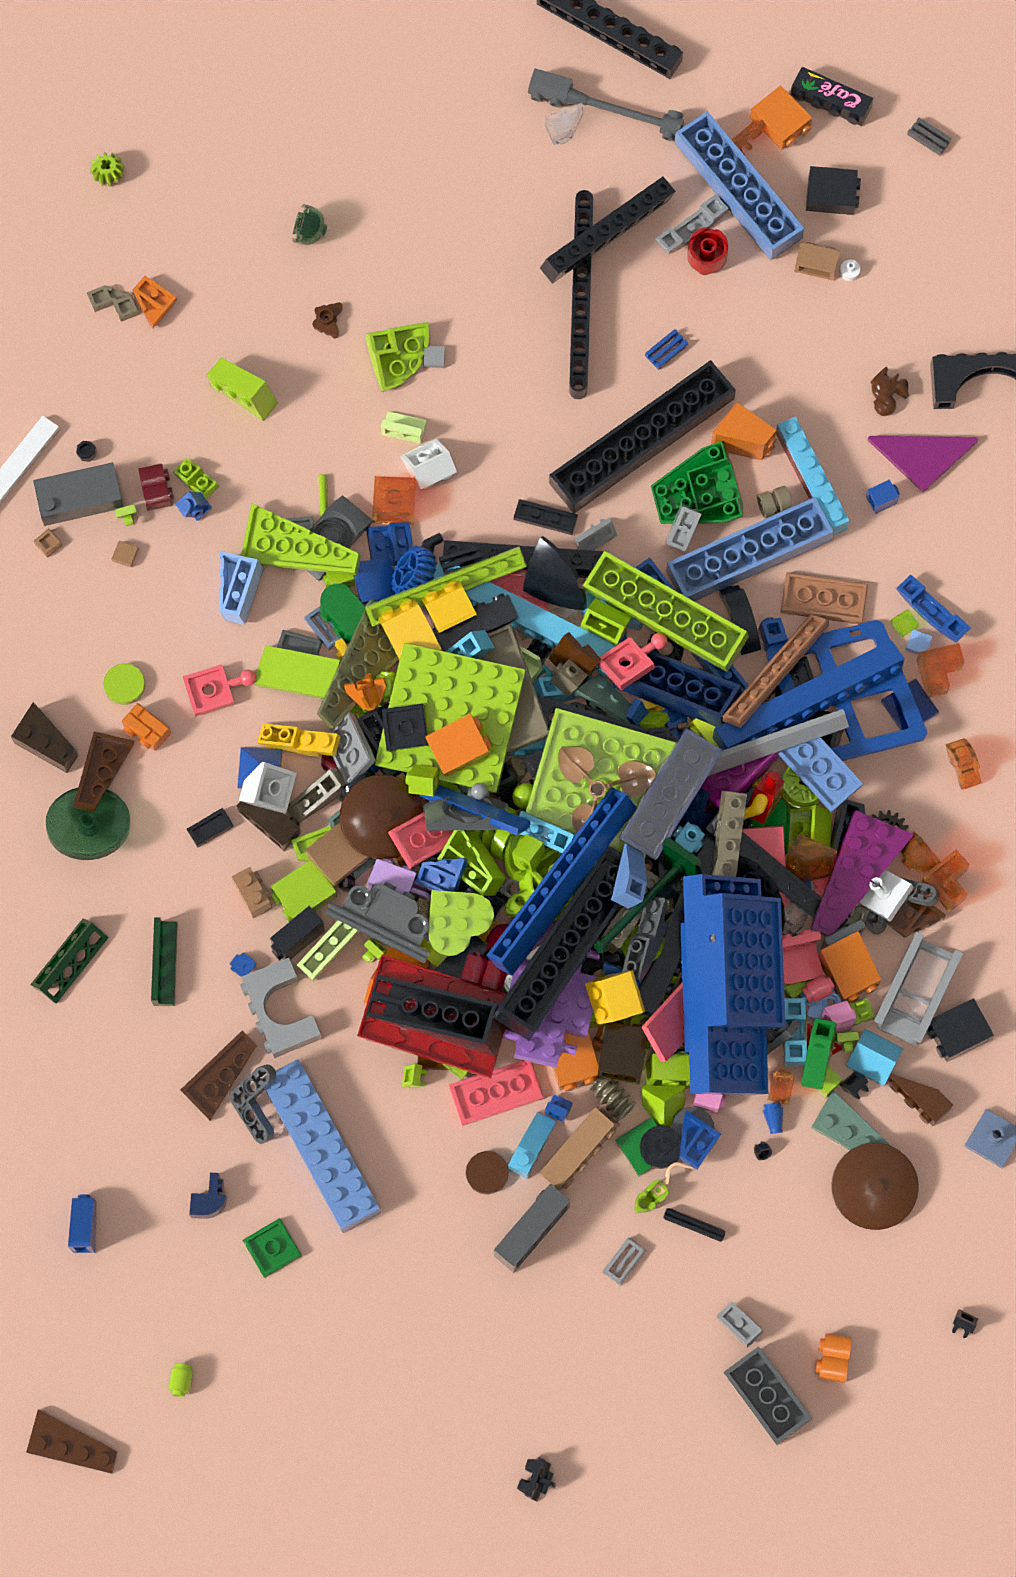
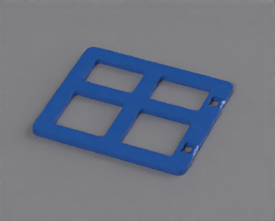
(897, 683)

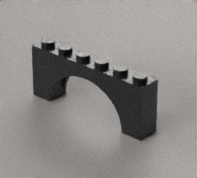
(952, 372)

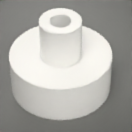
(850, 270)

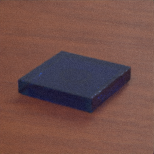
(925, 705)

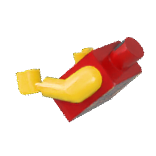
(765, 797)

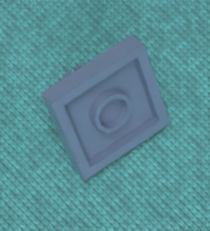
(992, 1138)

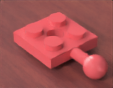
(630, 651)
(217, 679)

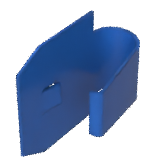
(242, 964)

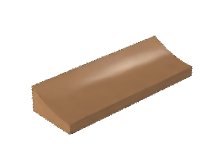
(334, 854)

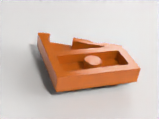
(153, 300)

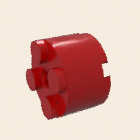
(707, 250)

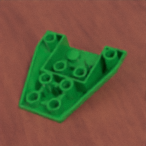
(702, 483)

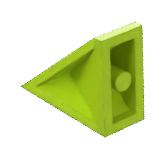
(663, 1102)

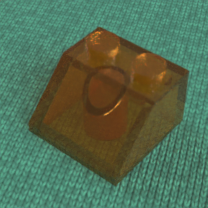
(810, 859)

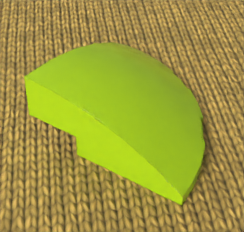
(397, 353)

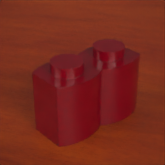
(155, 487)
(483, 972)

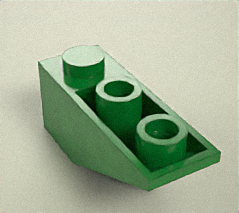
(819, 1053)

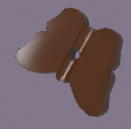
(328, 325)

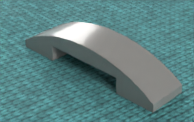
(706, 216)

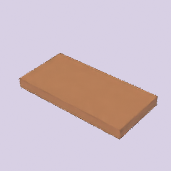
(824, 598)

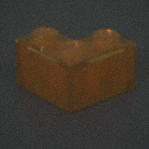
(935, 665)
(944, 880)

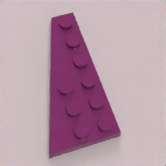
(864, 855)

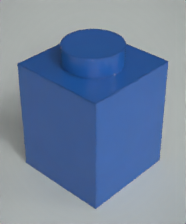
(883, 496)

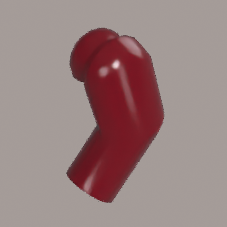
(328, 763)

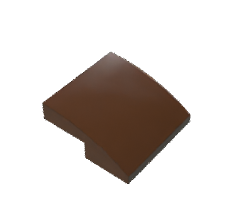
(570, 649)

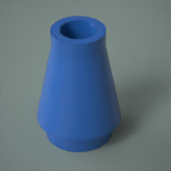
(774, 1117)

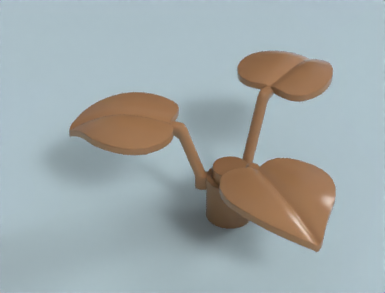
(578, 761)

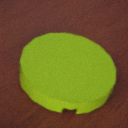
(124, 684)

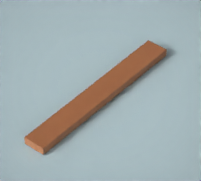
(775, 671)

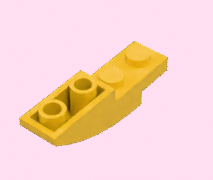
(299, 741)

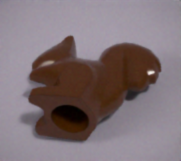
(883, 388)

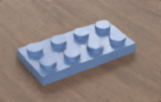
(822, 772)

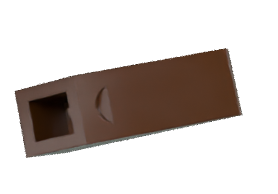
(925, 1099)

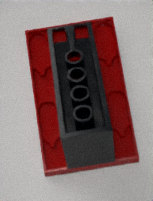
(433, 1016)

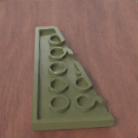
(366, 653)

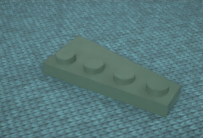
(844, 1125)

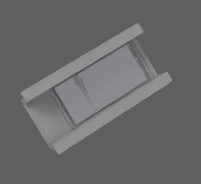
(917, 990)

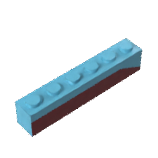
(811, 473)

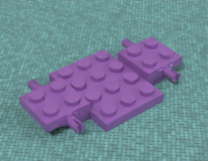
(568, 1015)

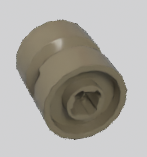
(774, 502)

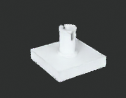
(886, 895)

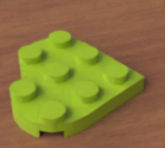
(457, 918)

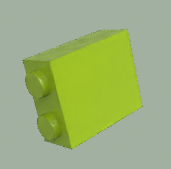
(302, 889)

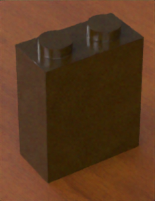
(622, 1052)

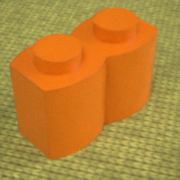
(834, 1358)

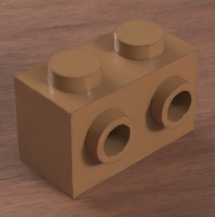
(250, 890)

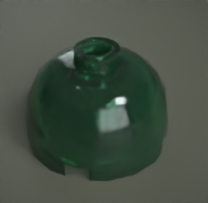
(309, 226)

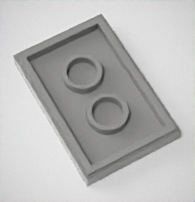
(353, 752)

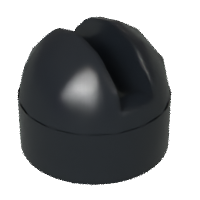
(351, 883)
(762, 1151)

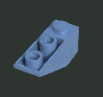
(631, 878)

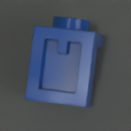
(558, 1108)

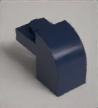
(697, 811)
(211, 1204)

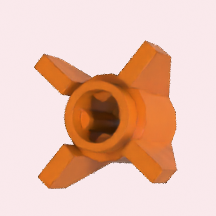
(367, 693)

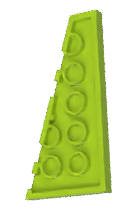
(289, 545)

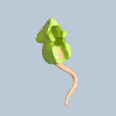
(655, 1192)

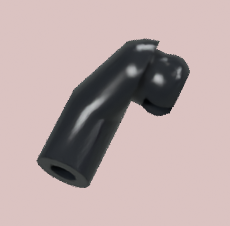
(432, 541)

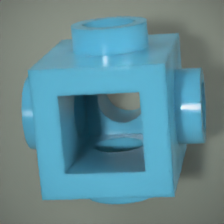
(689, 837)

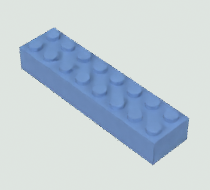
(739, 185)
(750, 550)
(321, 1147)

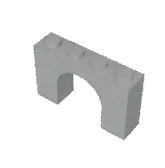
(280, 1038)

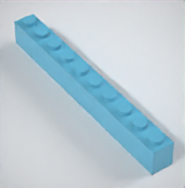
(534, 620)

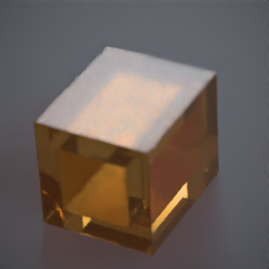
(781, 1086)

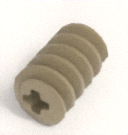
(612, 1097)

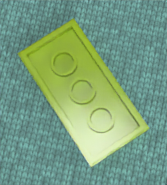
(295, 672)

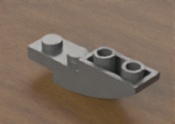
(648, 940)

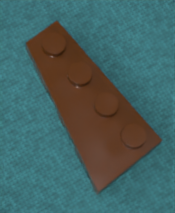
(216, 1078)
(65, 1444)

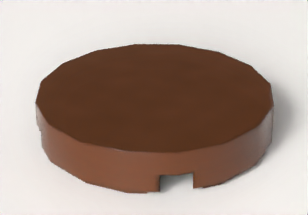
(487, 1172)

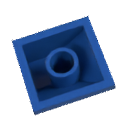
(252, 757)

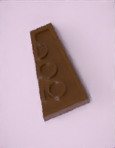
(100, 768)

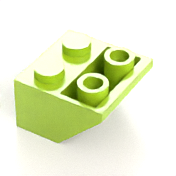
(605, 622)

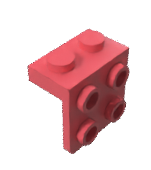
(801, 957)

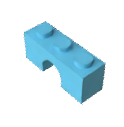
(796, 1047)

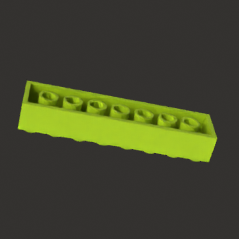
(666, 611)

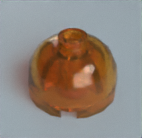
(918, 855)

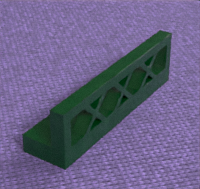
(63, 958)
(164, 963)

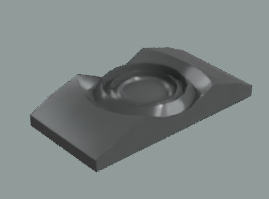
(342, 525)
(444, 817)

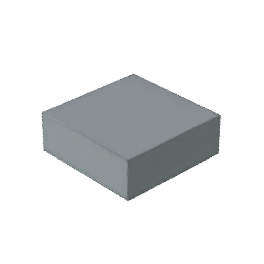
(434, 356)

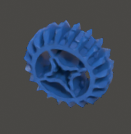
(413, 569)

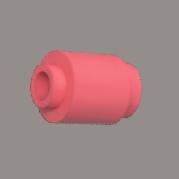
(818, 989)

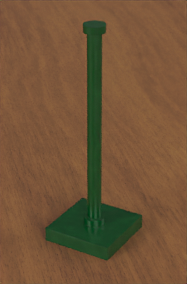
(679, 863)

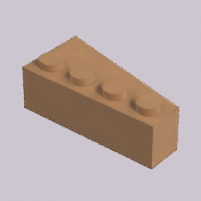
(579, 1148)

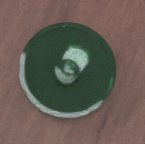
(87, 833)

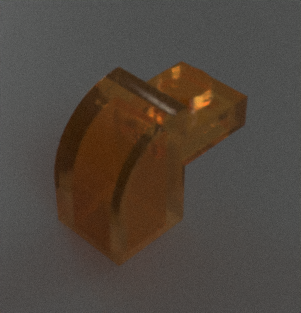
(965, 762)

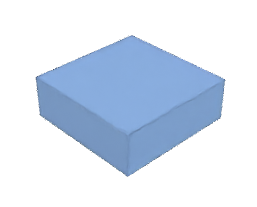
(918, 642)

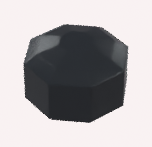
(86, 451)

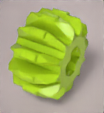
(114, 170)

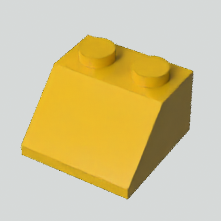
(448, 606)
(614, 997)

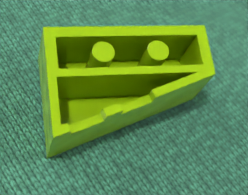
(242, 387)

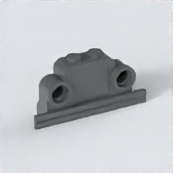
(385, 917)

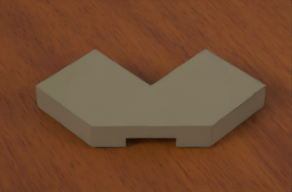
(107, 296)

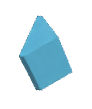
(874, 1057)

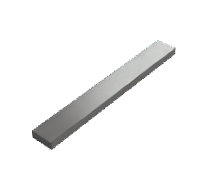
(780, 740)

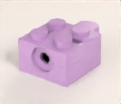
(402, 878)

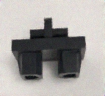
(539, 1481)

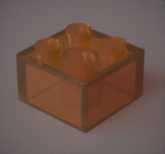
(394, 499)

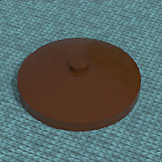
(374, 809)
(874, 1186)

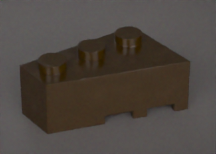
(44, 740)

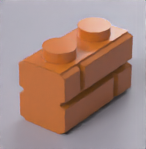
(145, 727)

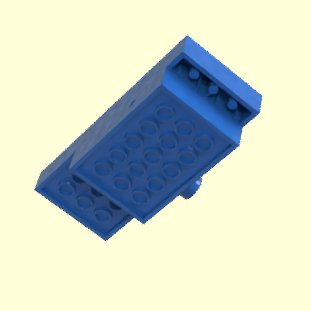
(730, 982)

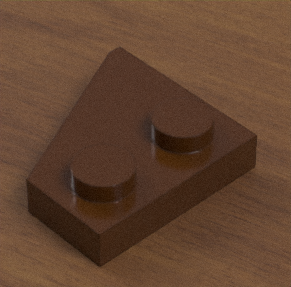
(914, 917)

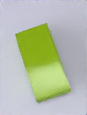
(195, 478)

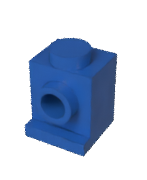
(193, 505)
(774, 627)

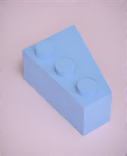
(238, 585)

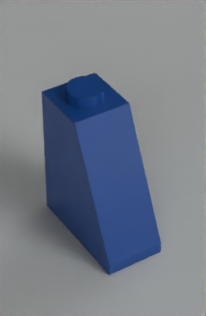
(82, 1224)

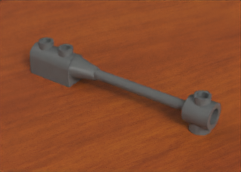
(560, 91)

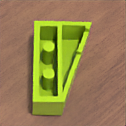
(481, 869)

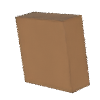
(48, 542)
(125, 554)

